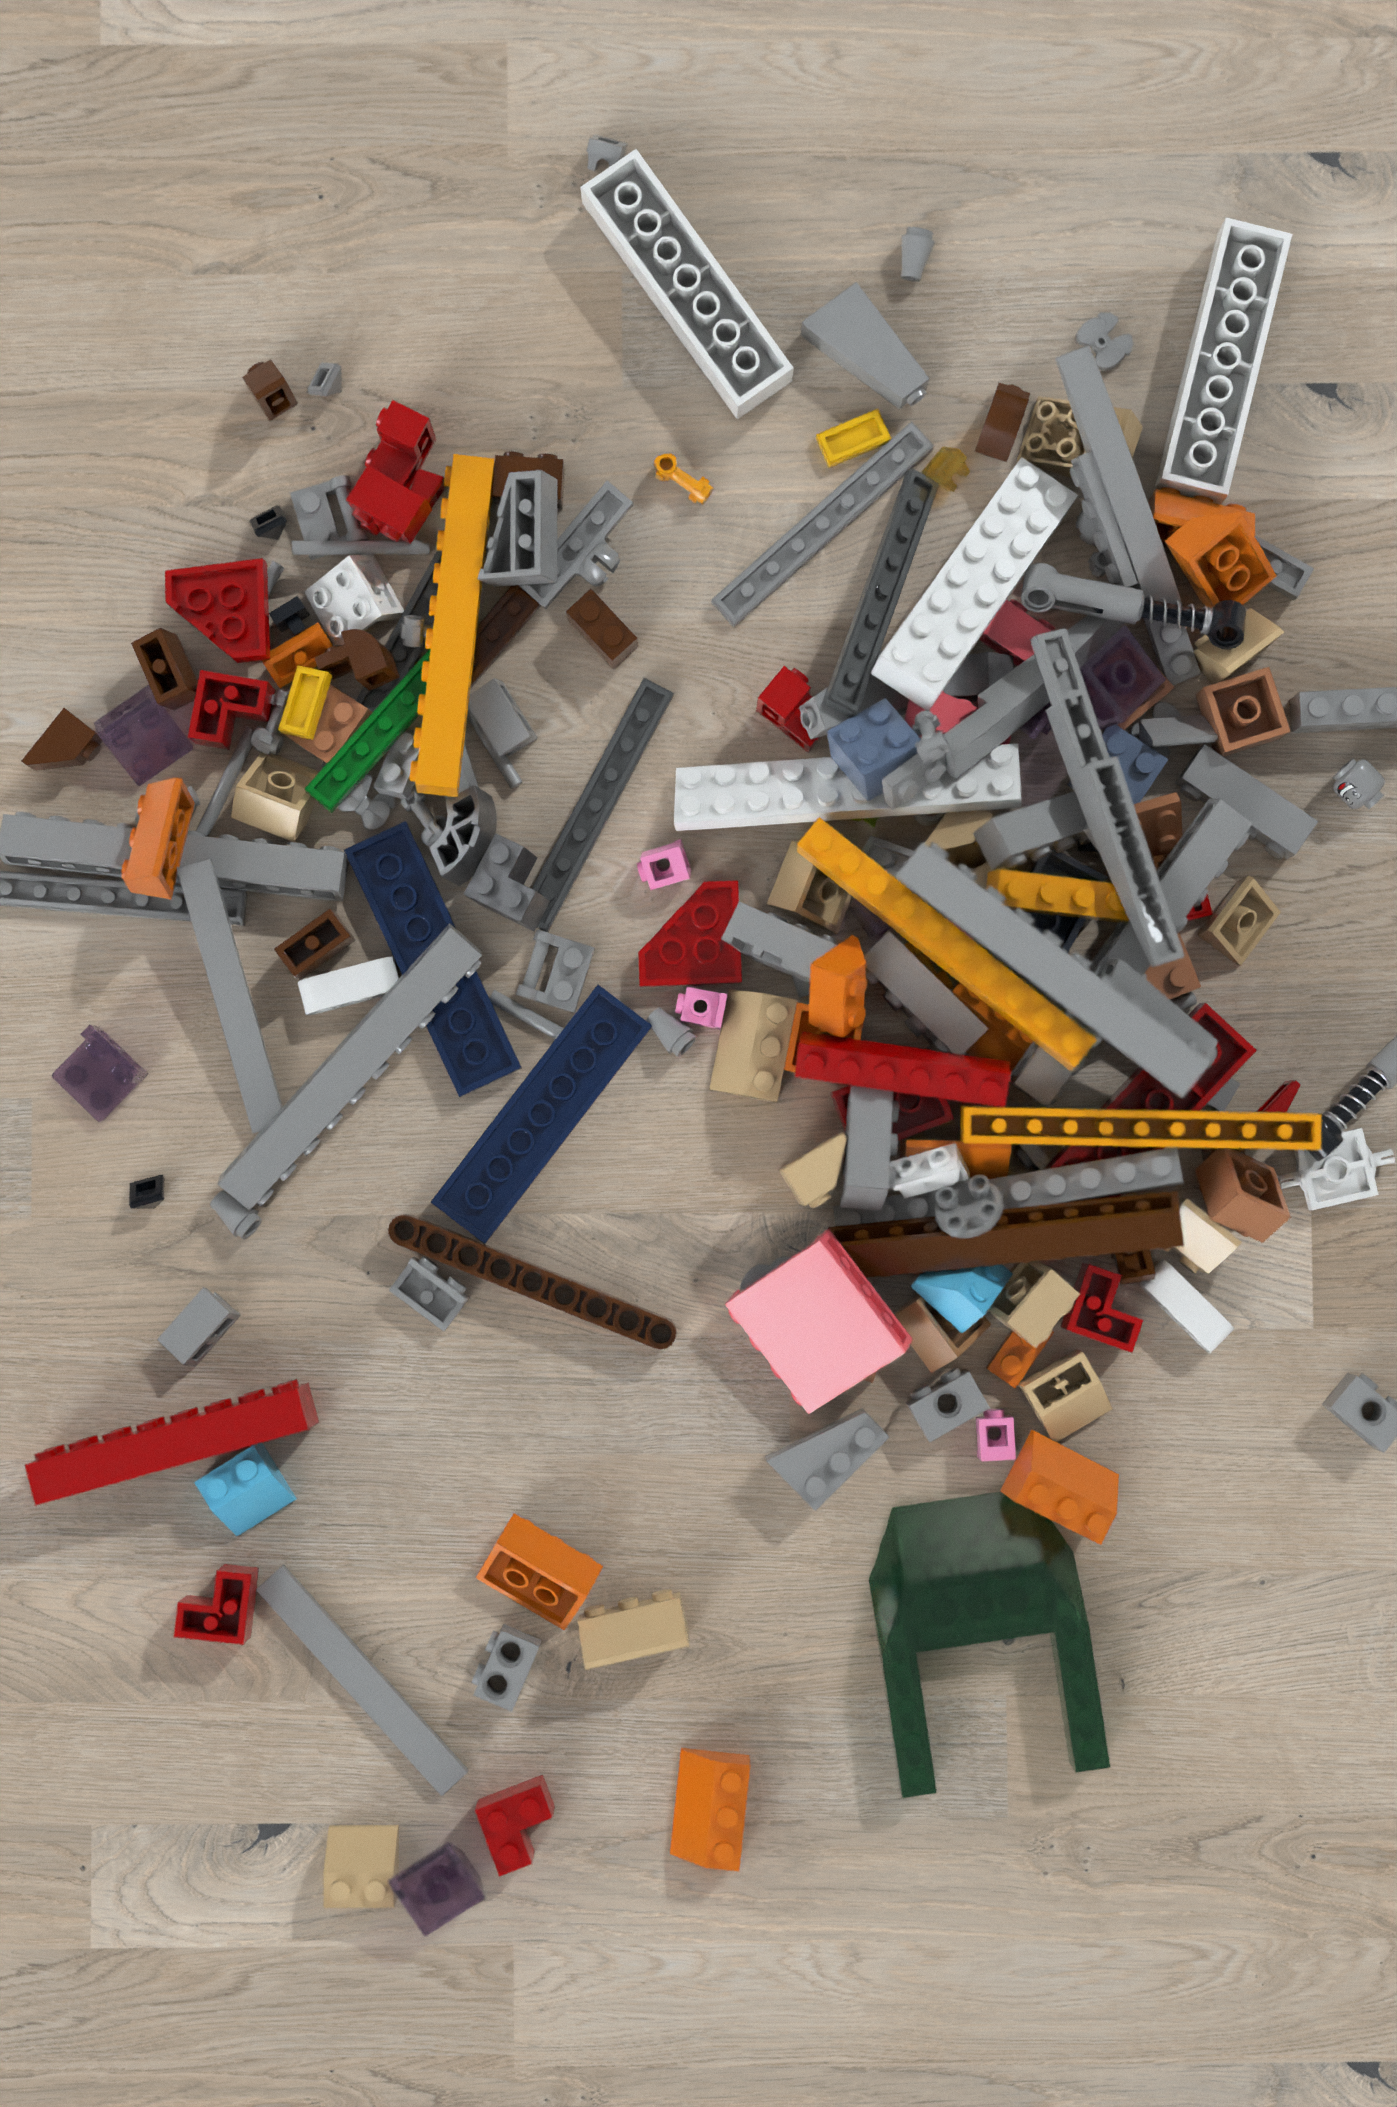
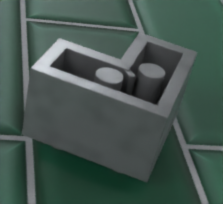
(501, 880)

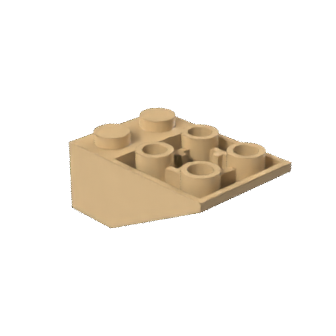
(1055, 438)

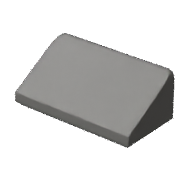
(1176, 731)

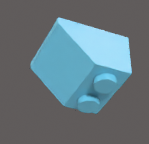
(962, 1294)
(245, 1489)

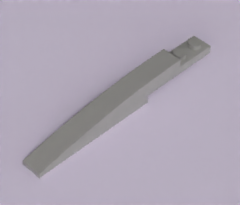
(1104, 437)
(999, 714)
(1105, 798)

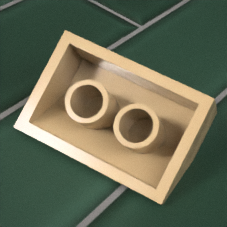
(753, 1045)
(815, 1172)
(633, 1629)

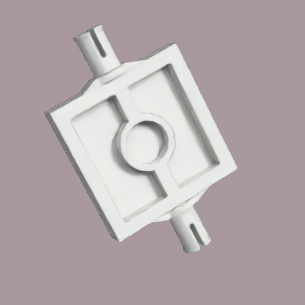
(1339, 1177)

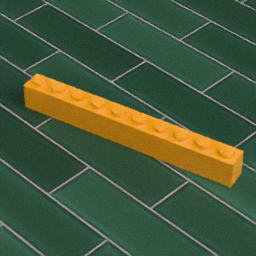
(454, 627)
(945, 944)
(1140, 1127)

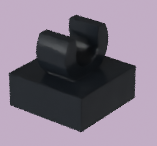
(290, 616)

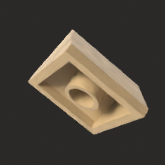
(1240, 920)

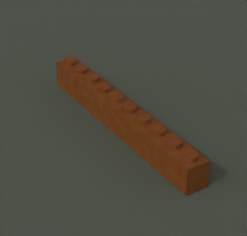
(1018, 1236)

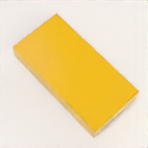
(853, 438)
(305, 702)

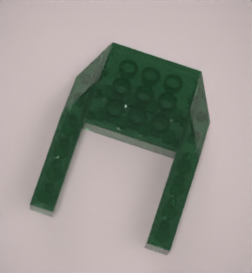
(970, 1577)

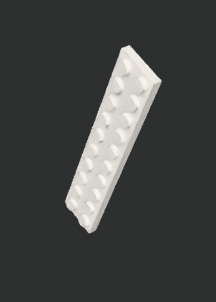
(818, 788)

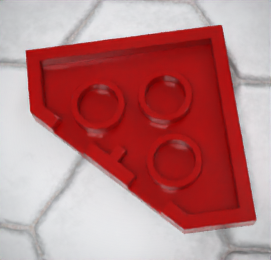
(225, 605)
(690, 942)

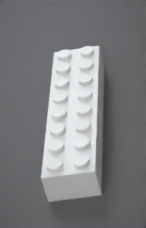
(686, 284)
(1223, 360)
(973, 584)

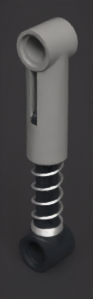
(1048, 589)
(1380, 1075)

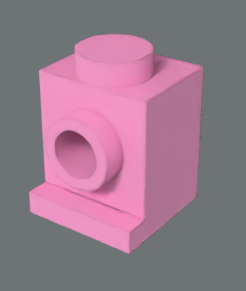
(659, 877)
(711, 1017)
(1004, 1445)

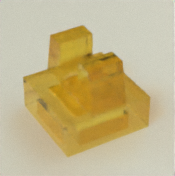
(944, 466)

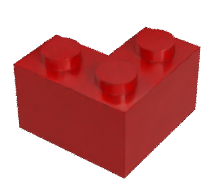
(403, 444)
(387, 506)
(220, 701)
(781, 705)
(1093, 1312)
(227, 1614)
(505, 1820)

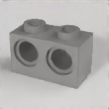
(512, 1669)

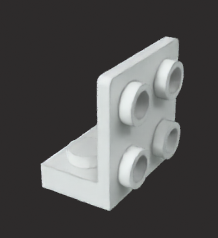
(353, 597)

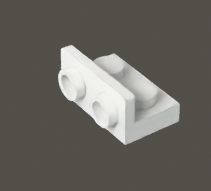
(929, 1170)

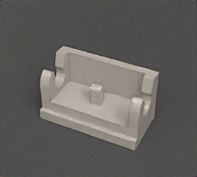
(500, 718)
(198, 1327)

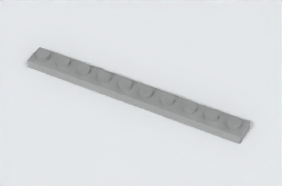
(1045, 1187)

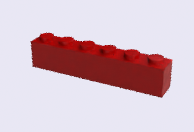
(903, 1069)

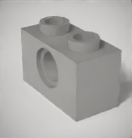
(1347, 1402)
(968, 1403)

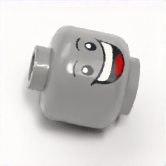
(1358, 784)

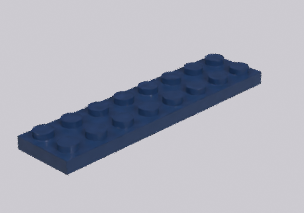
(411, 918)
(541, 1114)

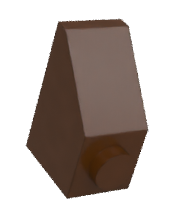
(269, 389)
(64, 744)

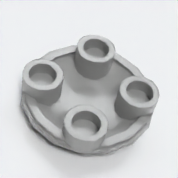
(968, 1207)

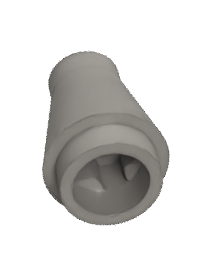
(915, 252)
(672, 1033)
(236, 1216)

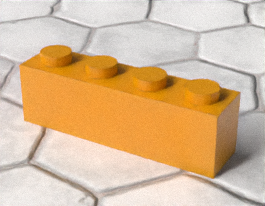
(1058, 895)

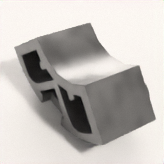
(978, 674)
(466, 836)

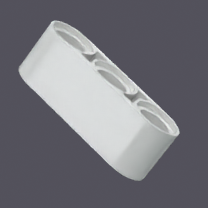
(348, 985)
(1187, 1307)

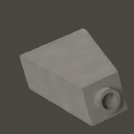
(866, 346)
(819, 717)
(1159, 1006)

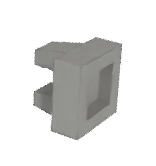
(604, 148)

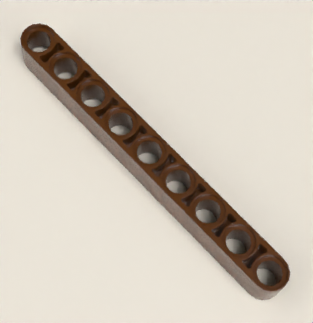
(515, 1280)

